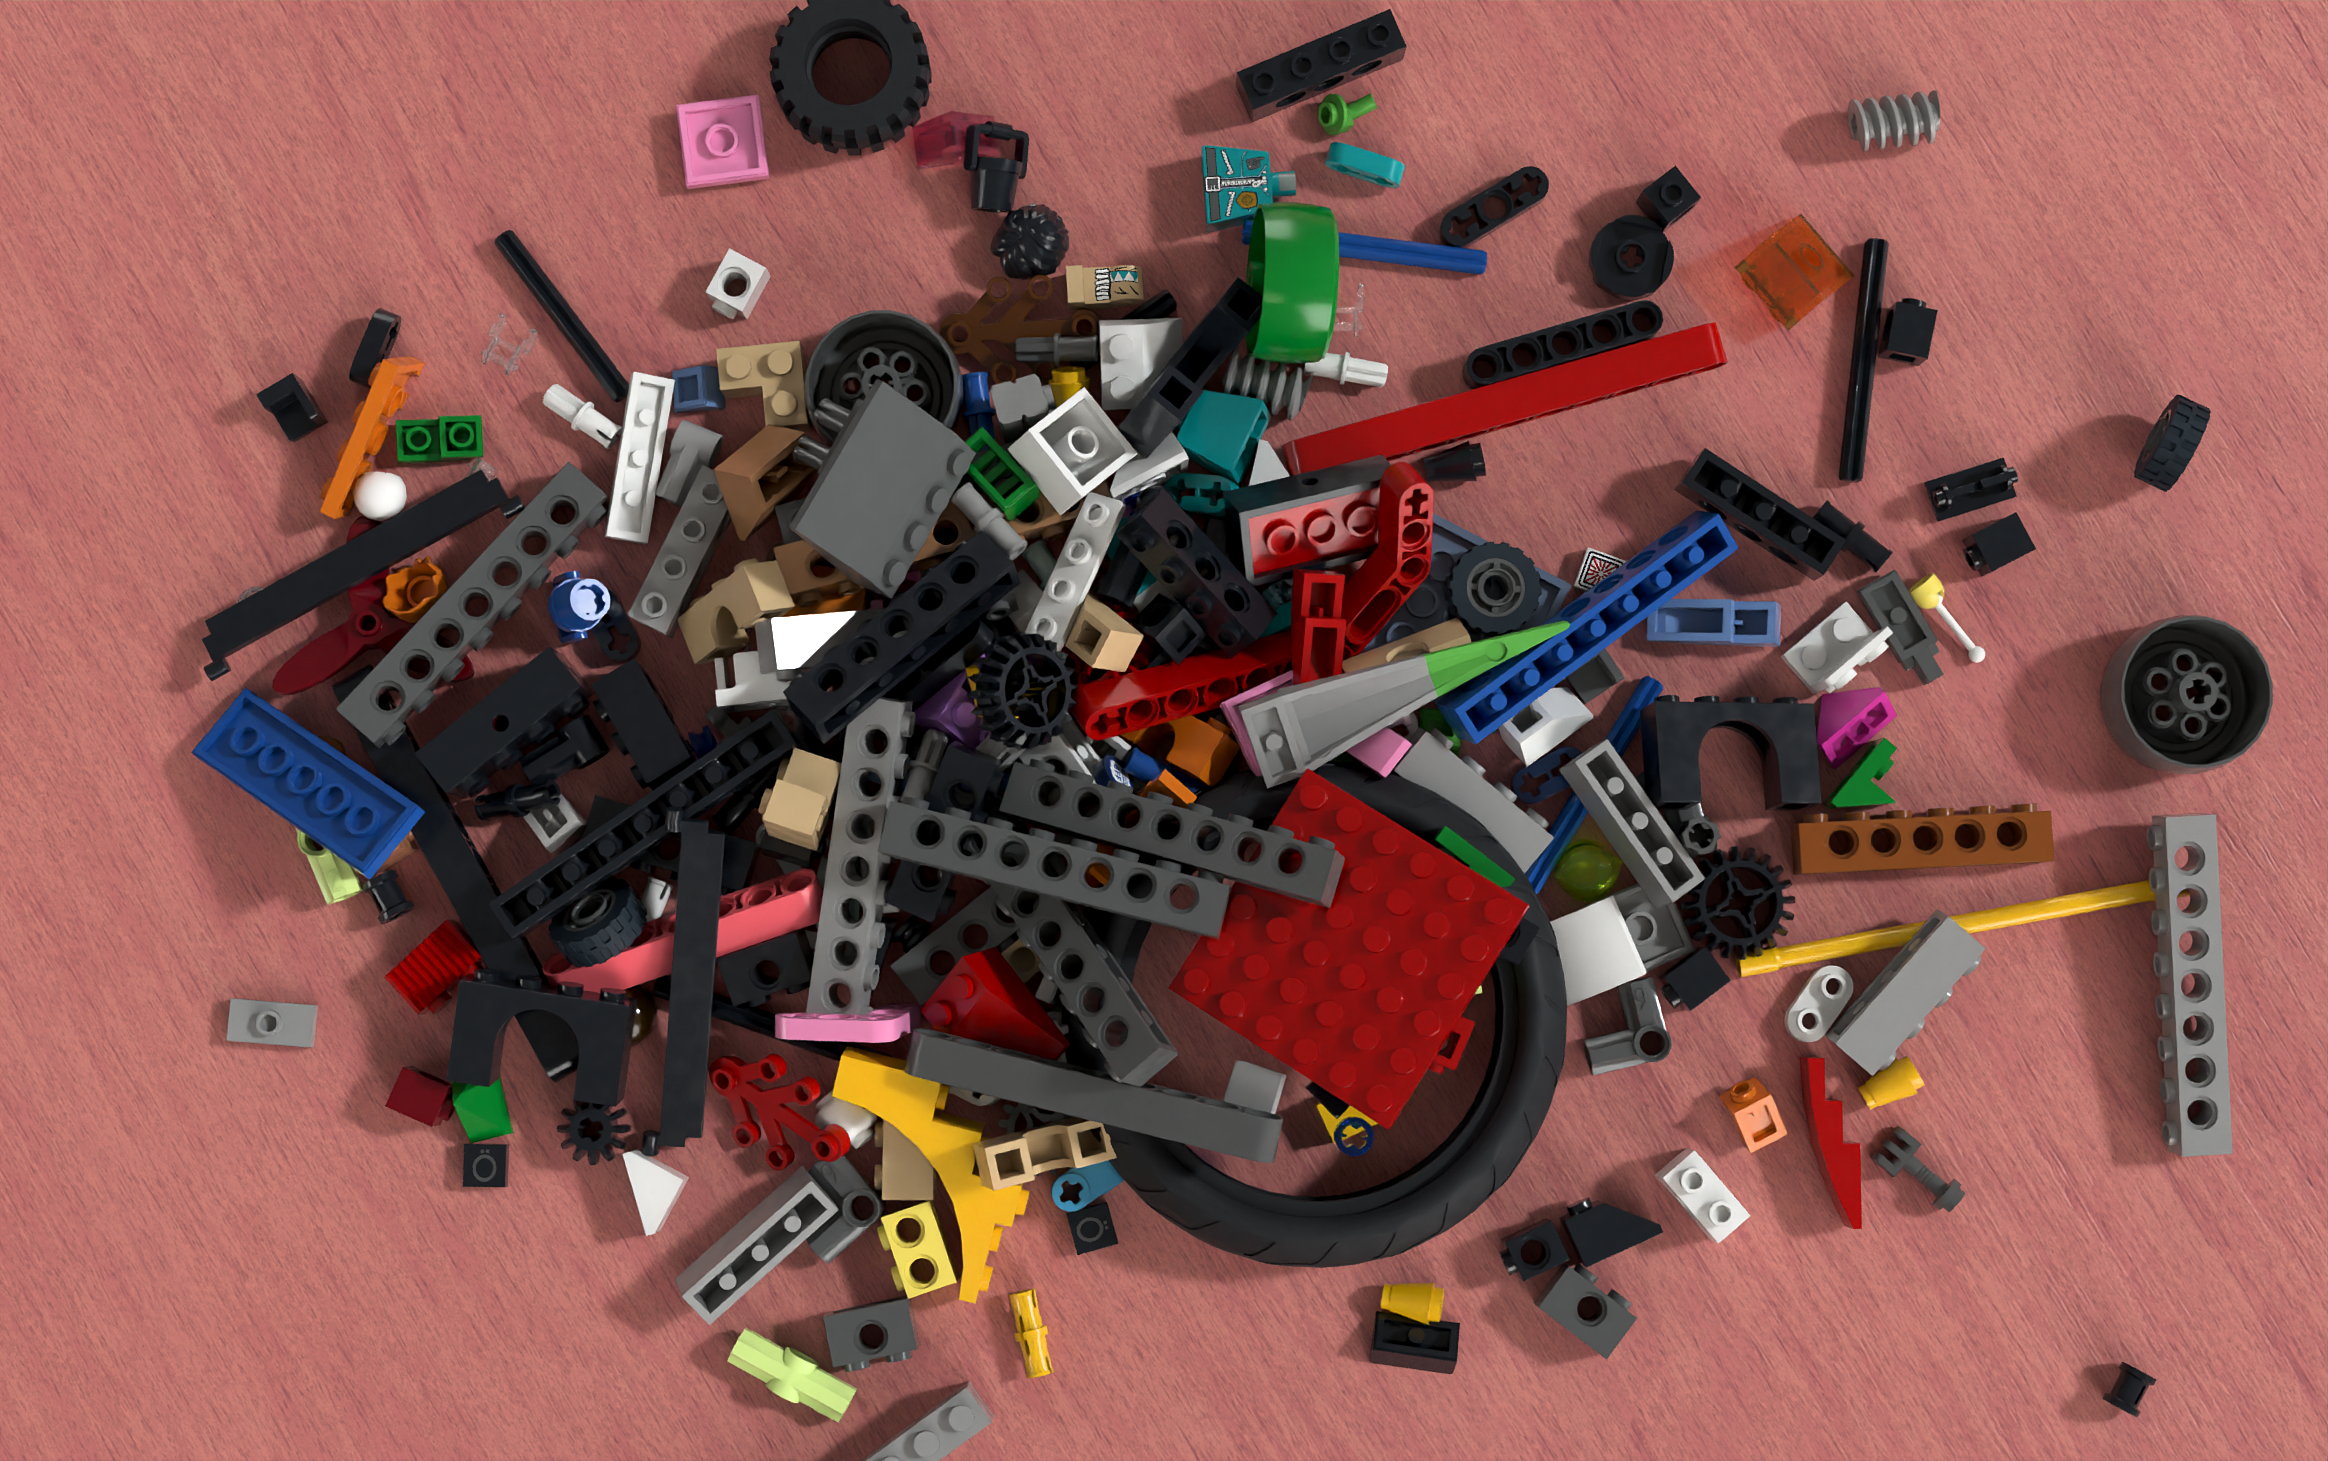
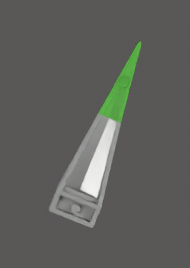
(1327, 716)

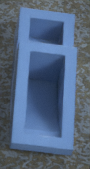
(1716, 622)

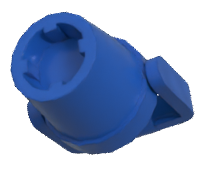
(576, 605)

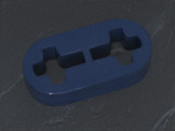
(1540, 767)

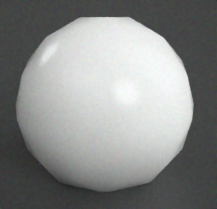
(379, 495)

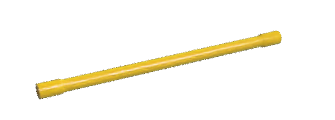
(1971, 922)

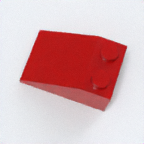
(992, 1005)

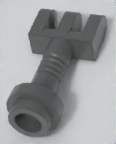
(1947, 1194)

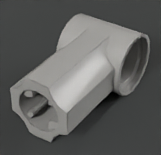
(689, 451)

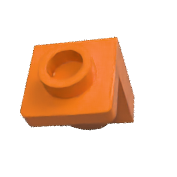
(1753, 1114)

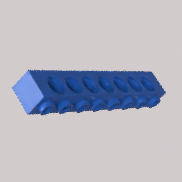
(1595, 621)

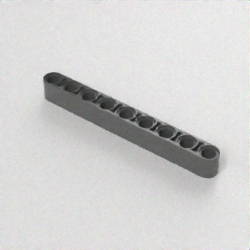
(1094, 1095)

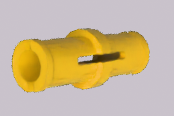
(1031, 1333)

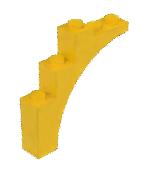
(947, 1143)

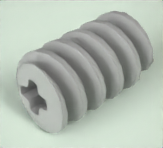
(1894, 119)
(1266, 384)

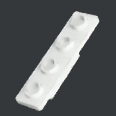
(1076, 568)

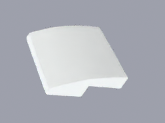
(1596, 950)

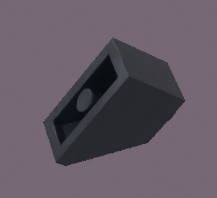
(1604, 1230)

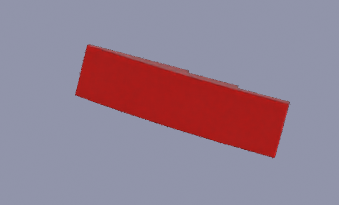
(1836, 1158)

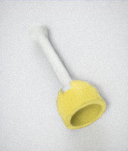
(1929, 595)

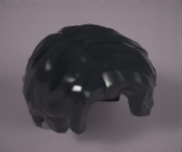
(1030, 242)

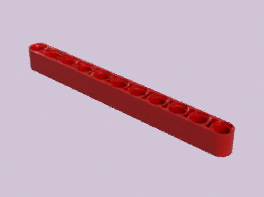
(1513, 401)

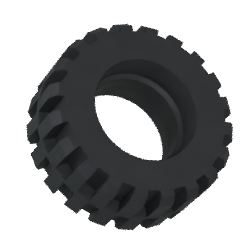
(858, 124)

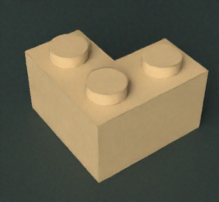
(769, 371)
(801, 799)

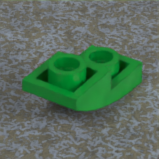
(439, 439)

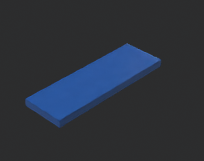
(308, 783)

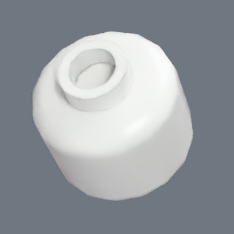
(853, 1118)

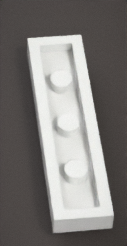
(639, 458)

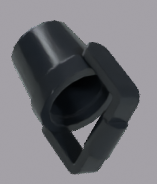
(994, 178)

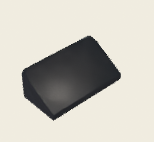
(1413, 1344)

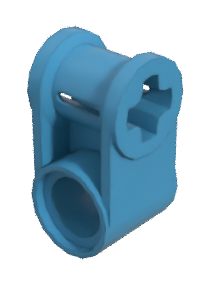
(1094, 1181)

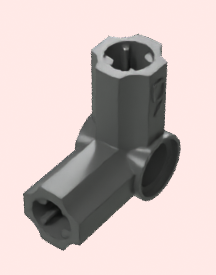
(1693, 830)
(1622, 1048)
(843, 1186)

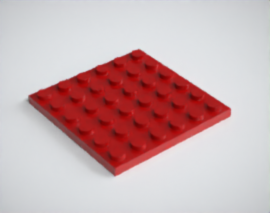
(1362, 986)

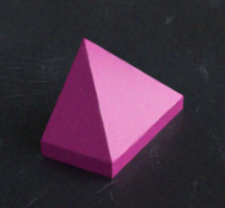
(1850, 721)

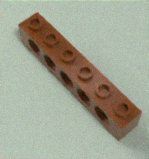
(2030, 842)

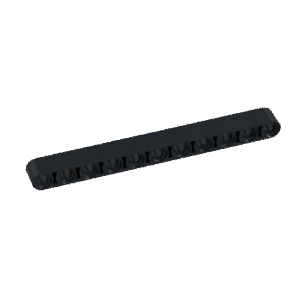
(466, 882)

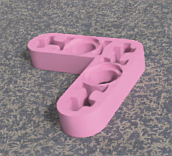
(877, 1026)

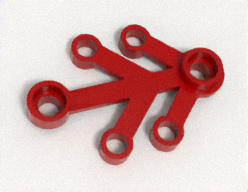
(733, 1079)

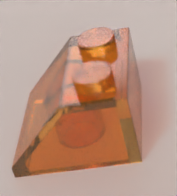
(1793, 271)

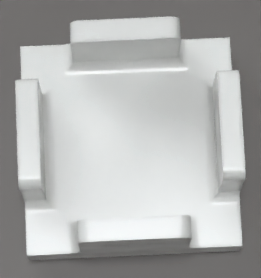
(752, 688)

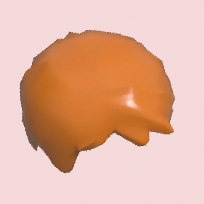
(414, 590)

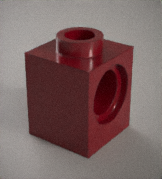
(422, 1097)

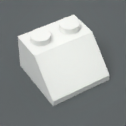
(1134, 356)
(1072, 451)

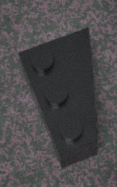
(642, 725)

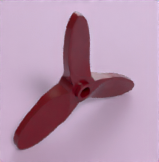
(348, 641)

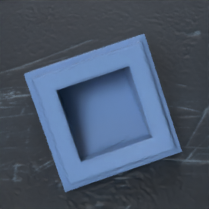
(697, 389)

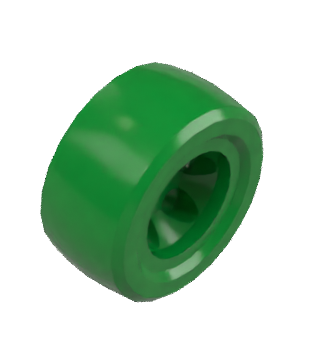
(1297, 274)

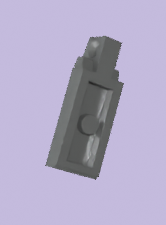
(1912, 637)

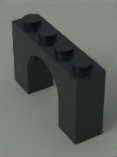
(1191, 367)
(1778, 730)
(599, 1020)

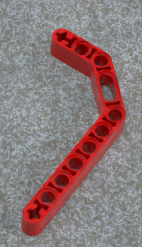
(1212, 677)

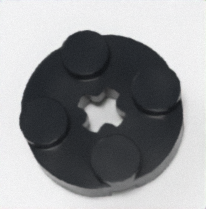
(1650, 244)

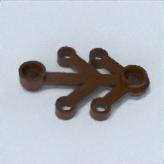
(1010, 327)

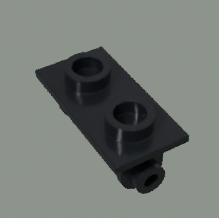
(1971, 489)

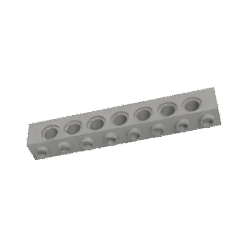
(849, 843)
(2212, 1128)

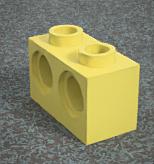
(929, 1245)

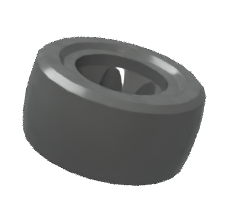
(890, 337)
(2236, 680)

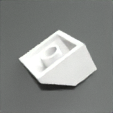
(1155, 470)

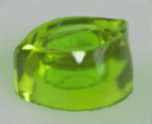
(1587, 870)

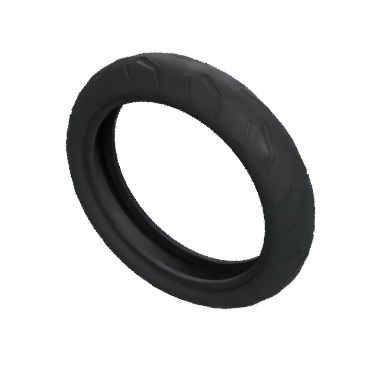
(1438, 1189)

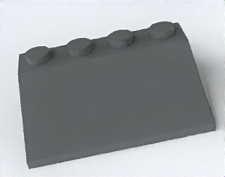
(882, 490)

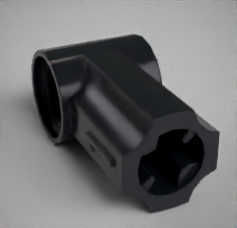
(574, 747)

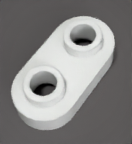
(1817, 1001)

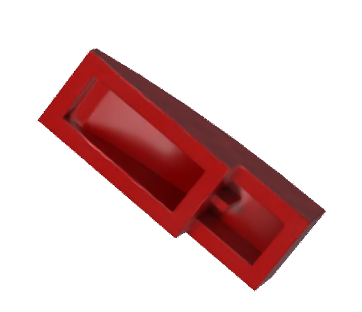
(1317, 625)

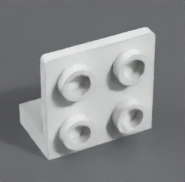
(1832, 649)

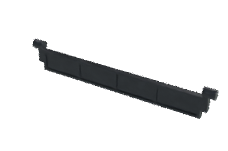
(353, 565)
(690, 982)

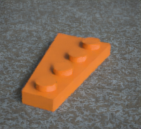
(369, 433)

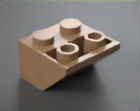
(762, 477)

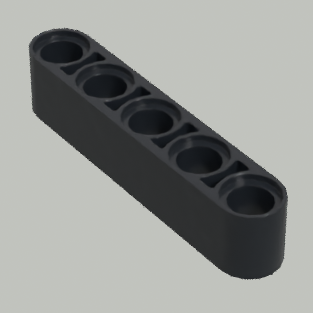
(1576, 331)

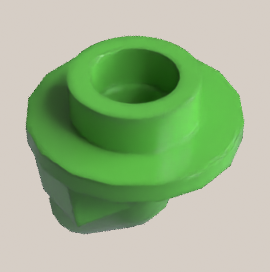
(1338, 117)

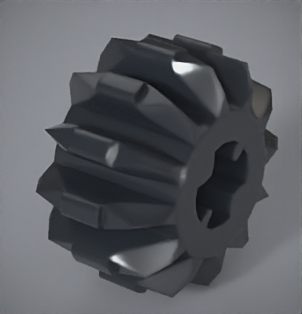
(592, 1143)

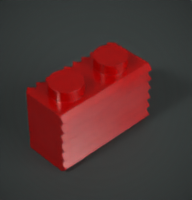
(435, 968)

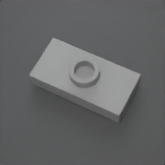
(272, 1022)

